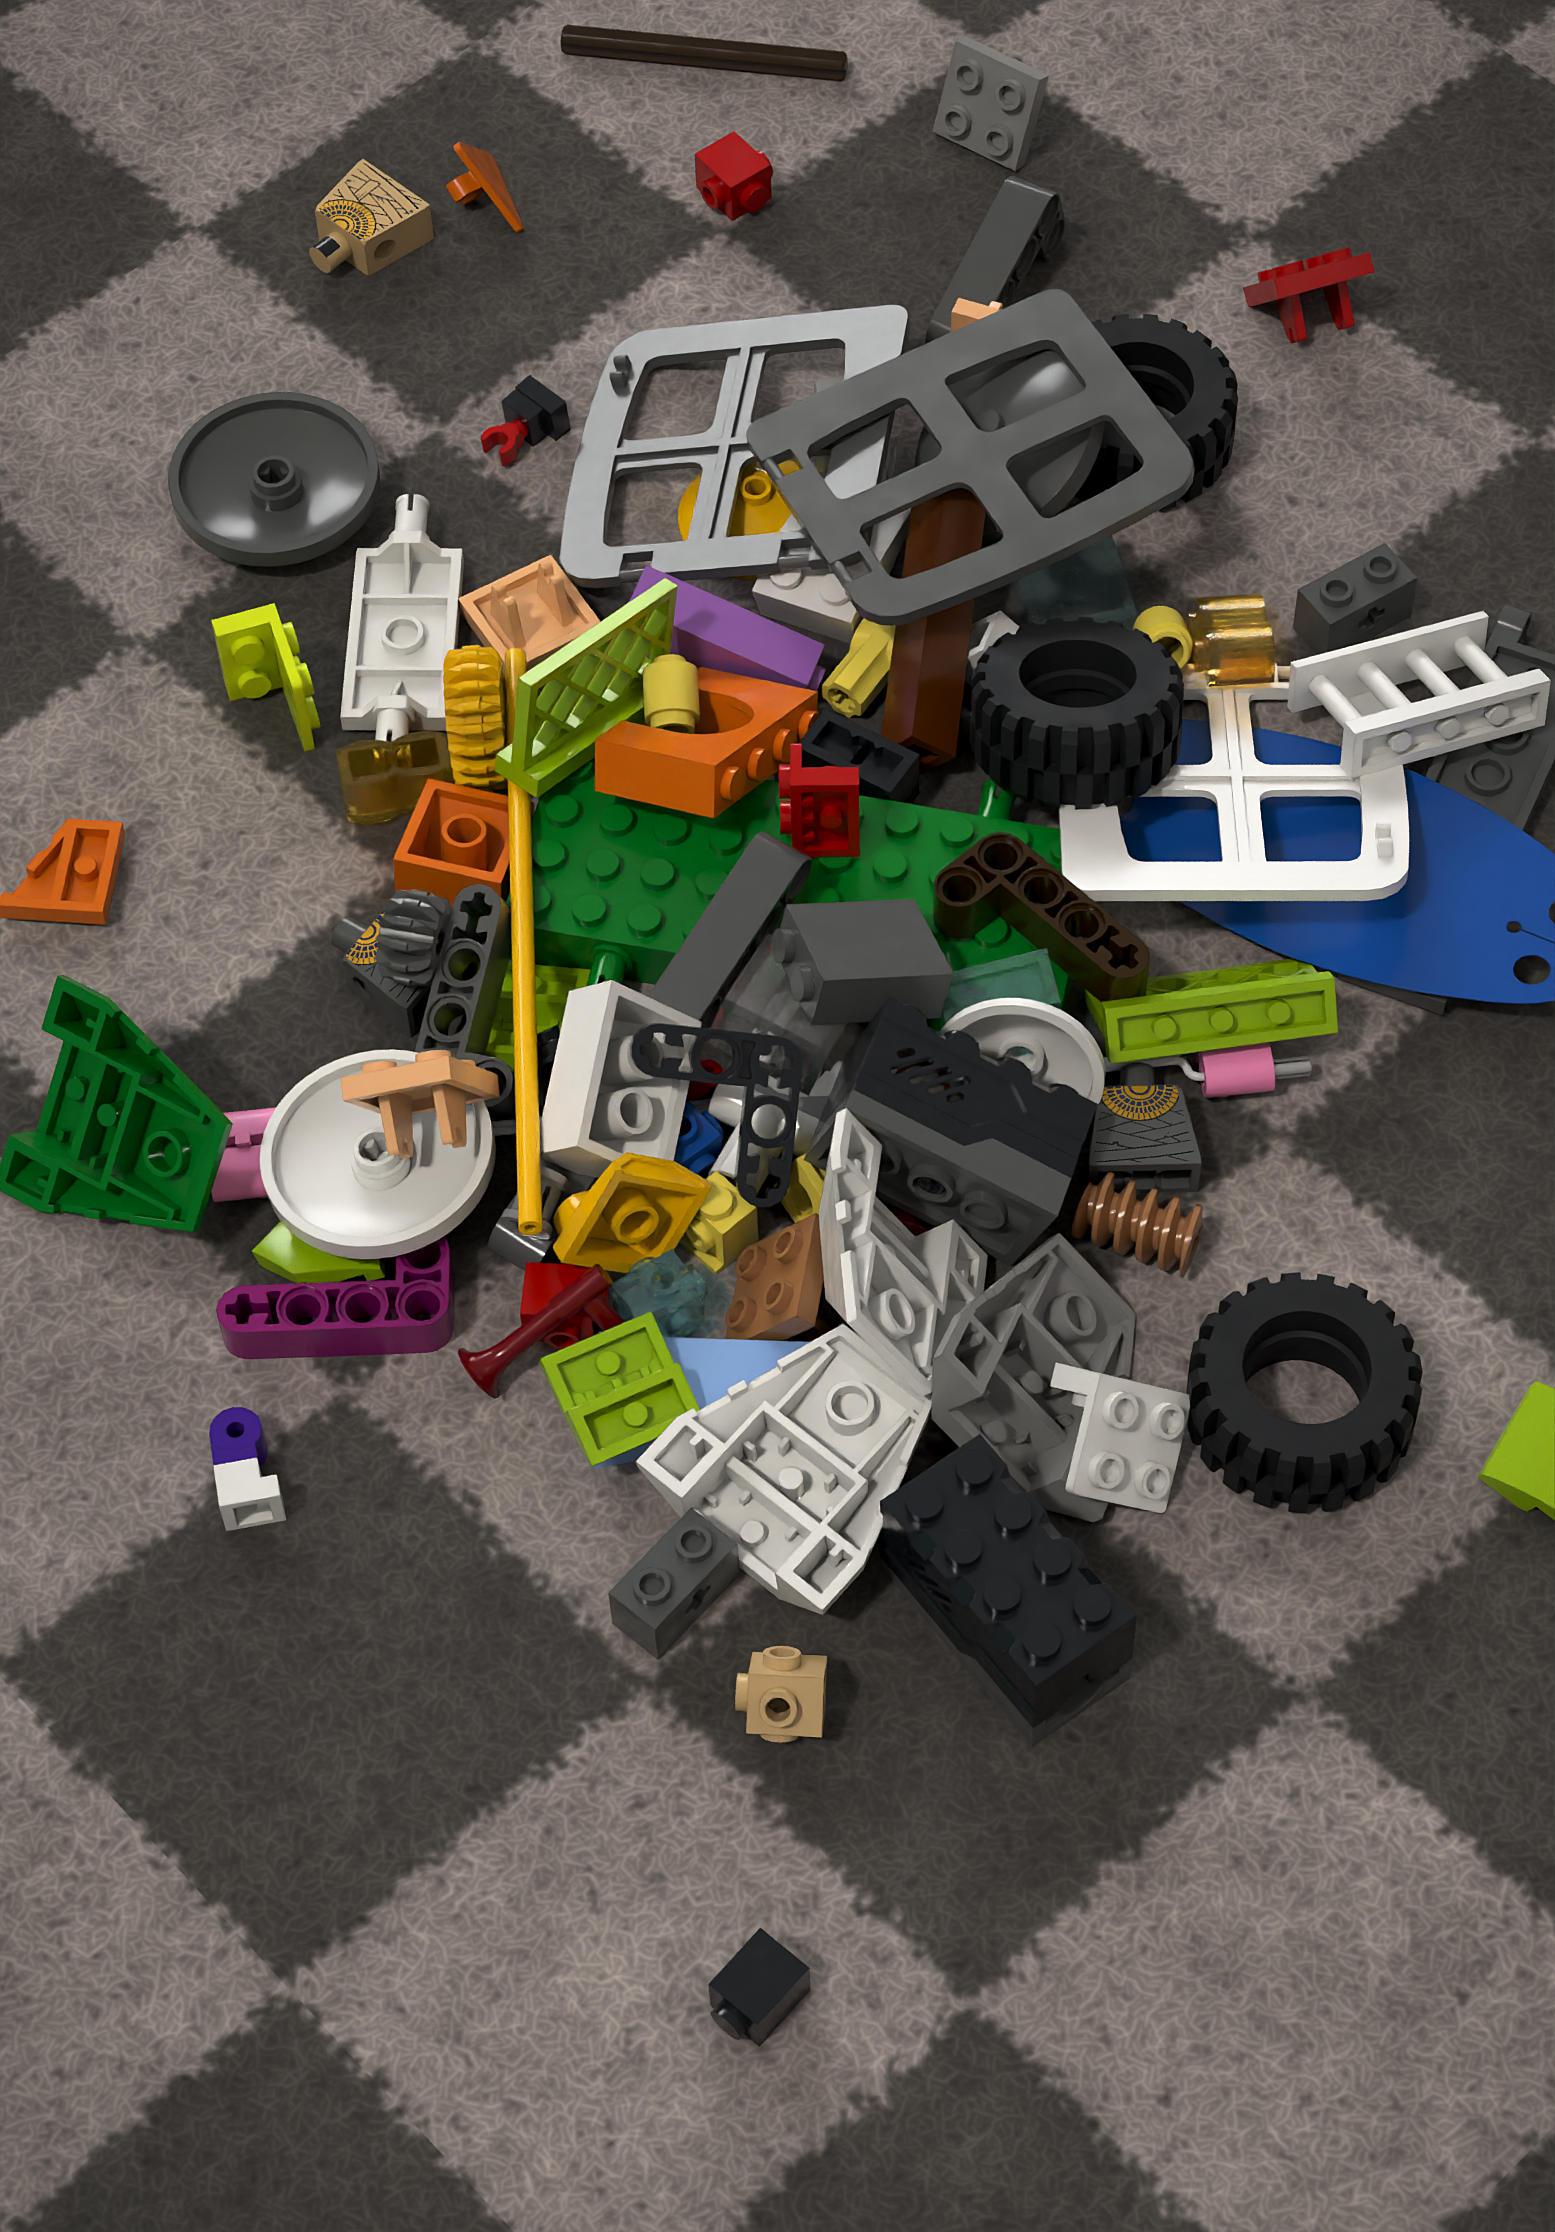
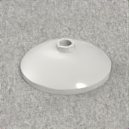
(1054, 1042)

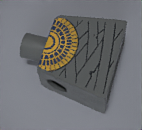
(397, 1003)
(1144, 1135)

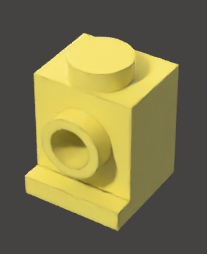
(721, 1226)

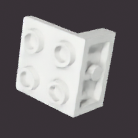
(1124, 1438)

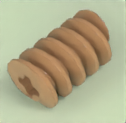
(1139, 1223)

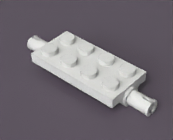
(401, 629)

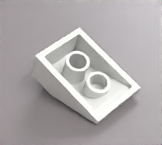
(815, 596)

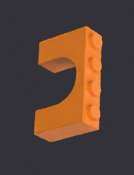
(734, 748)

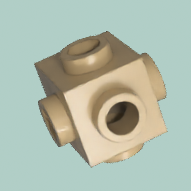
(783, 1694)

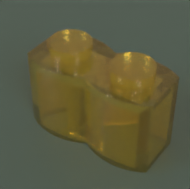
(1232, 640)
(388, 777)

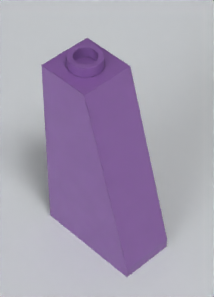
(734, 639)

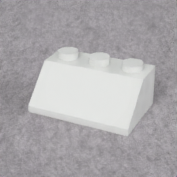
(597, 1095)

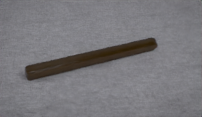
(704, 52)

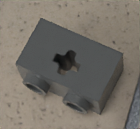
(1355, 601)
(674, 1583)

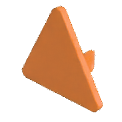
(482, 177)

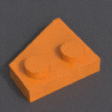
(71, 876)

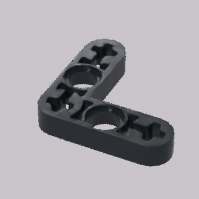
(742, 1072)

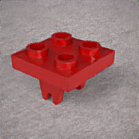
(1323, 271)

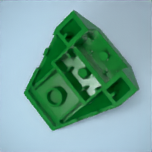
(117, 1126)

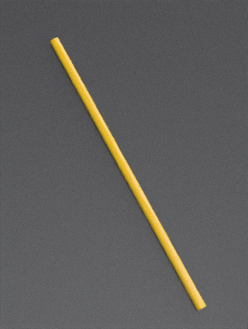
(523, 978)

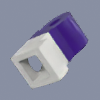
(237, 1457)

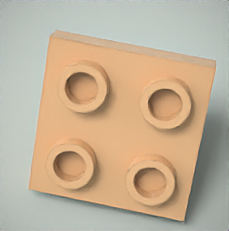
(529, 611)
(426, 1085)

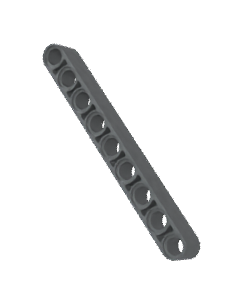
(698, 980)

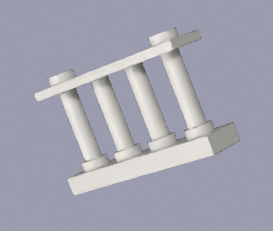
(1425, 727)

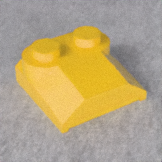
(629, 1213)

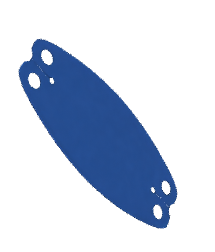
(1431, 937)

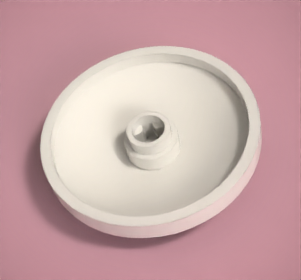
(343, 1190)

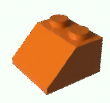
(455, 842)

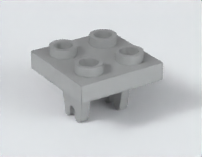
(990, 103)

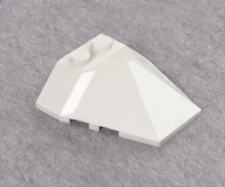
(879, 1275)
(797, 1464)

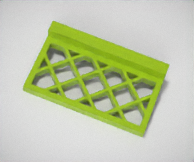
(560, 742)
(1218, 1010)

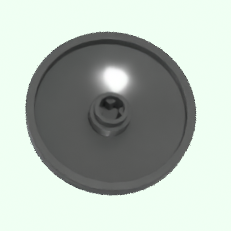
(1010, 394)
(274, 479)

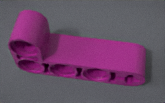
(336, 1309)

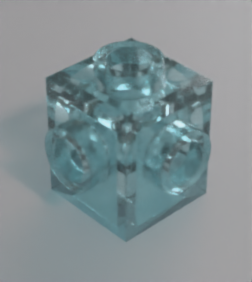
(667, 1290)

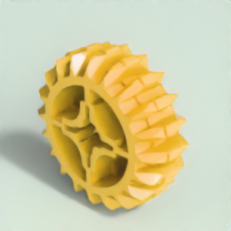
(475, 715)

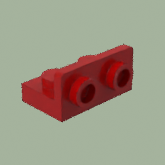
(821, 807)

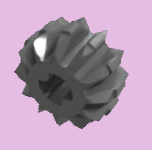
(412, 937)

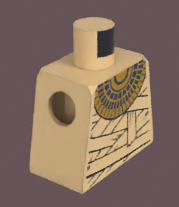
(369, 222)

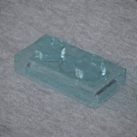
(1012, 977)

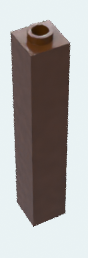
(933, 651)

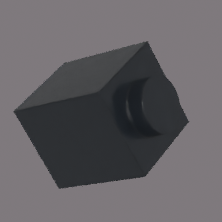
(758, 1988)

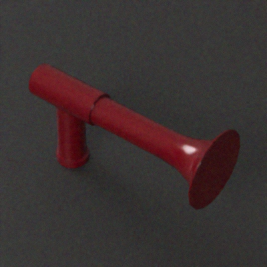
(582, 1294)

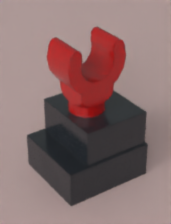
(529, 415)

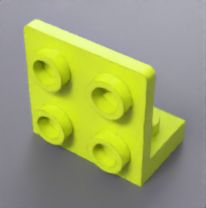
(259, 657)

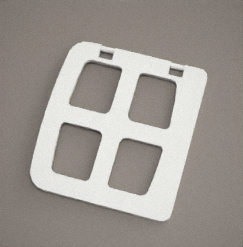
(1099, 862)

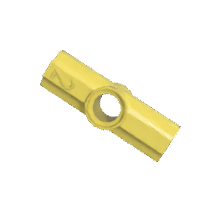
(862, 670)

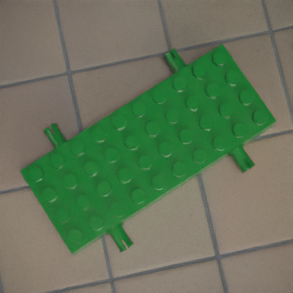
(631, 878)

